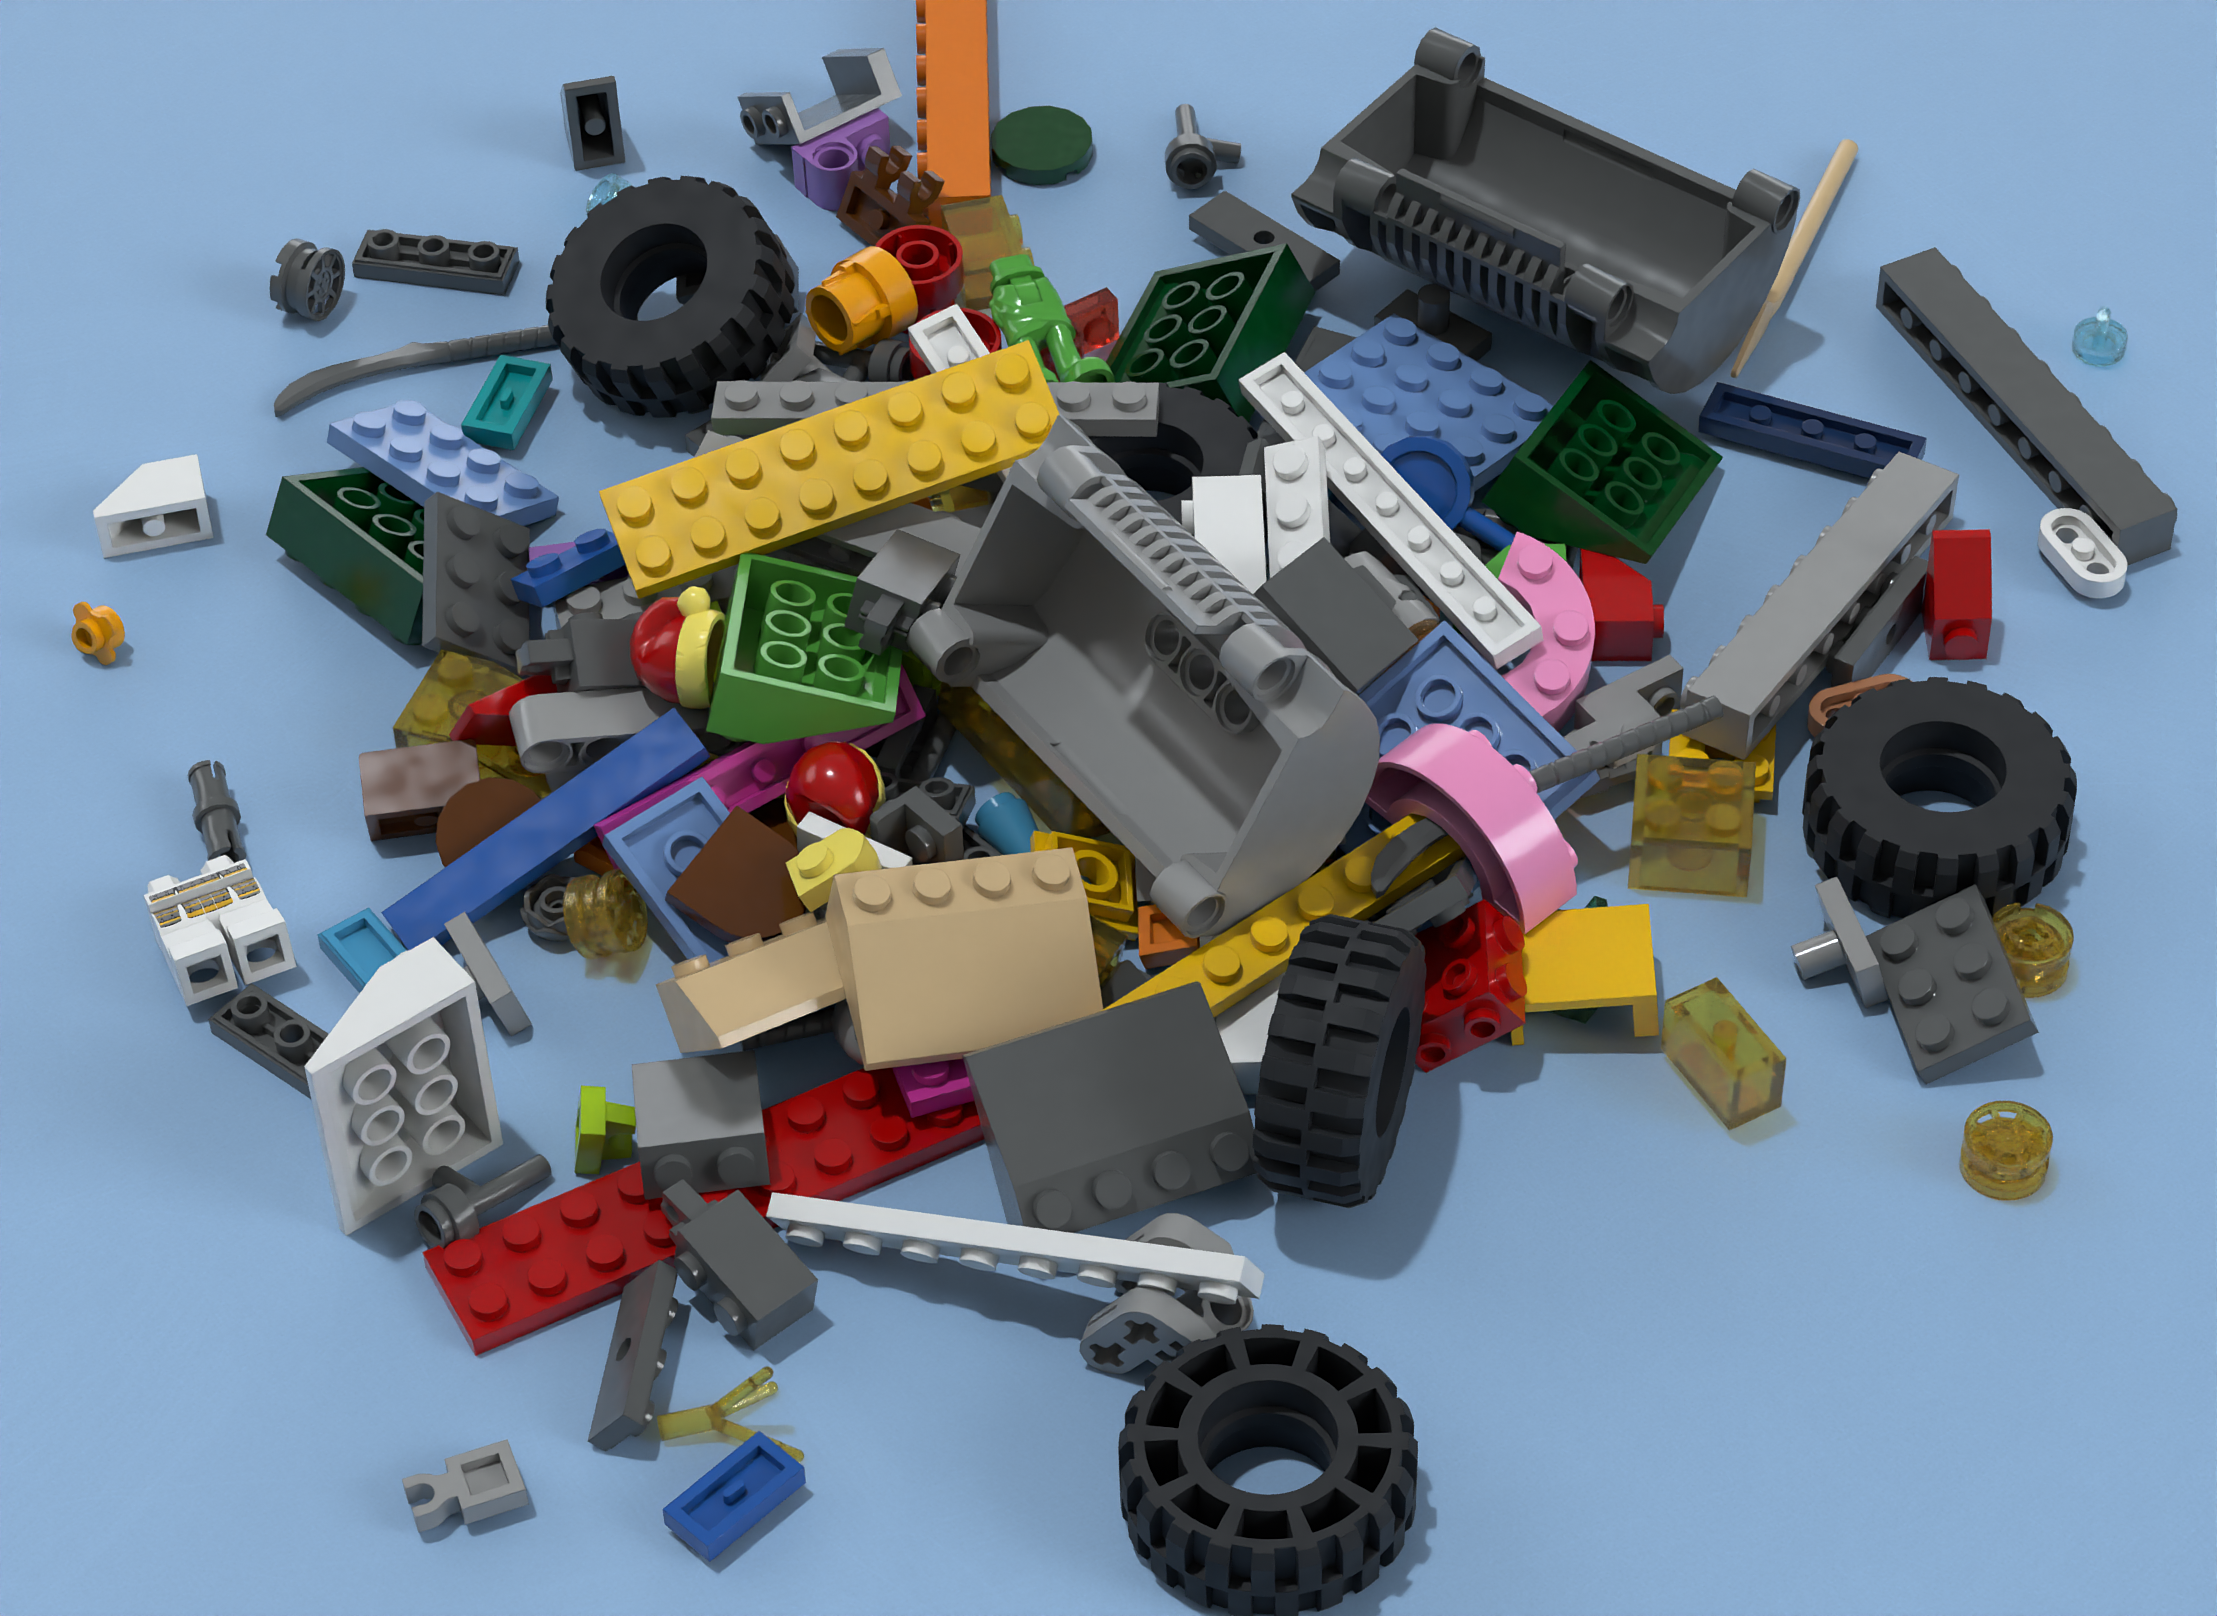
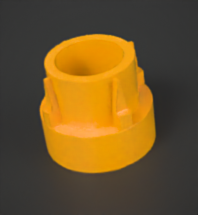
(862, 301)

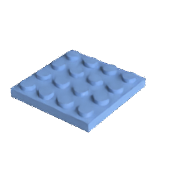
(1412, 384)
(1455, 686)

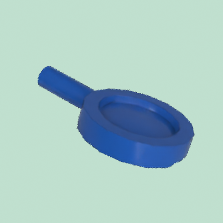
(1445, 484)

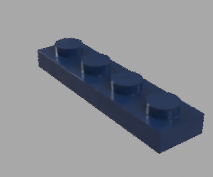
(1804, 431)

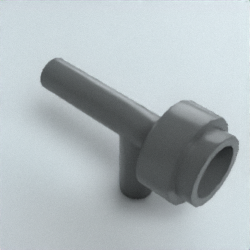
(1192, 157)
(885, 363)
(453, 1207)

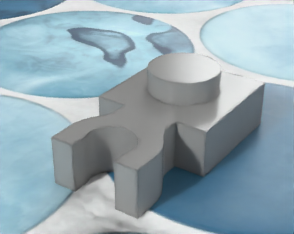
(475, 1483)

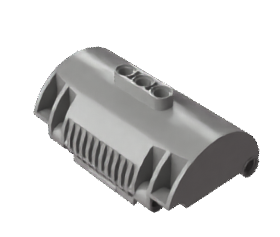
(1153, 686)

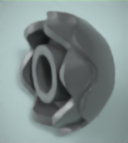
(544, 908)

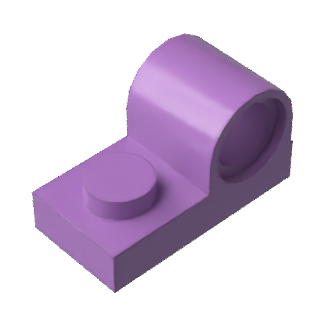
(826, 162)

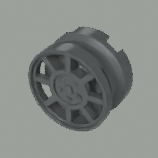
(307, 279)

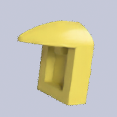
(818, 863)

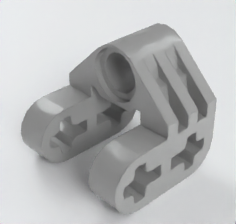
(1153, 1323)

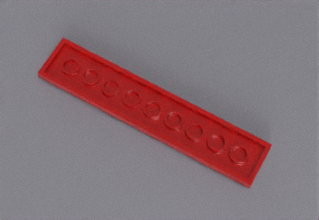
(606, 1233)

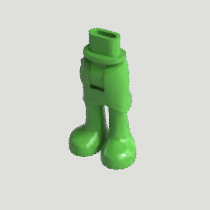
(1031, 310)

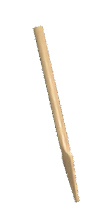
(1799, 245)

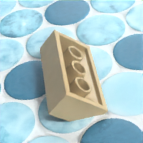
(753, 986)

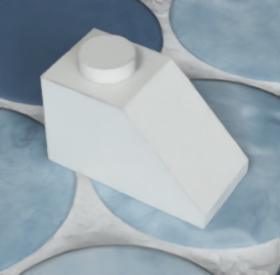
(155, 508)

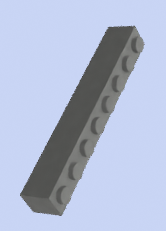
(2023, 403)

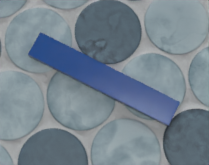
(547, 831)

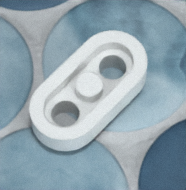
(2082, 553)

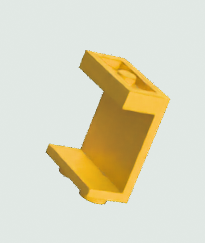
(1592, 962)

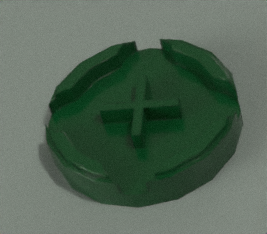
(1041, 144)

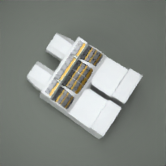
(214, 921)

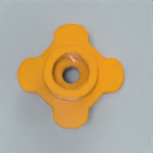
(97, 631)

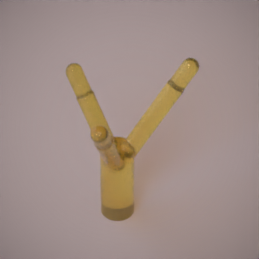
(713, 1416)

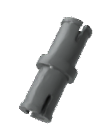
(215, 812)

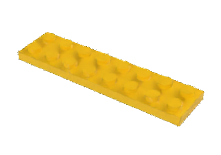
(830, 469)

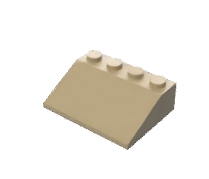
(962, 954)

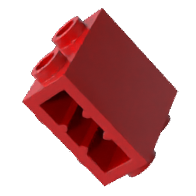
(1470, 984)

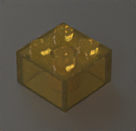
(1692, 825)

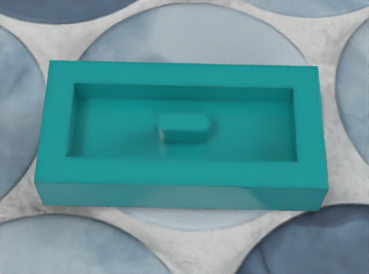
(507, 402)

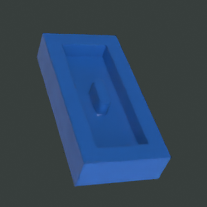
(557, 575)
(734, 1496)

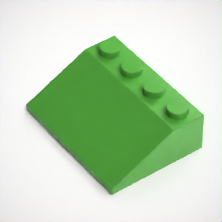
(791, 662)

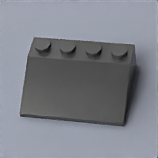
(1112, 1112)

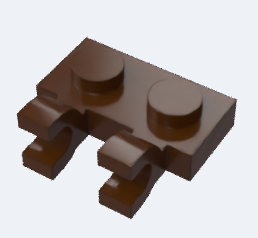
(875, 209)

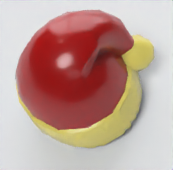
(679, 648)
(836, 784)

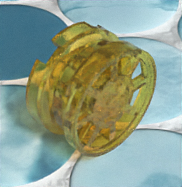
(602, 915)
(2036, 945)
(2004, 1154)

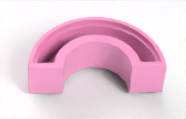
(1552, 593)
(1488, 811)

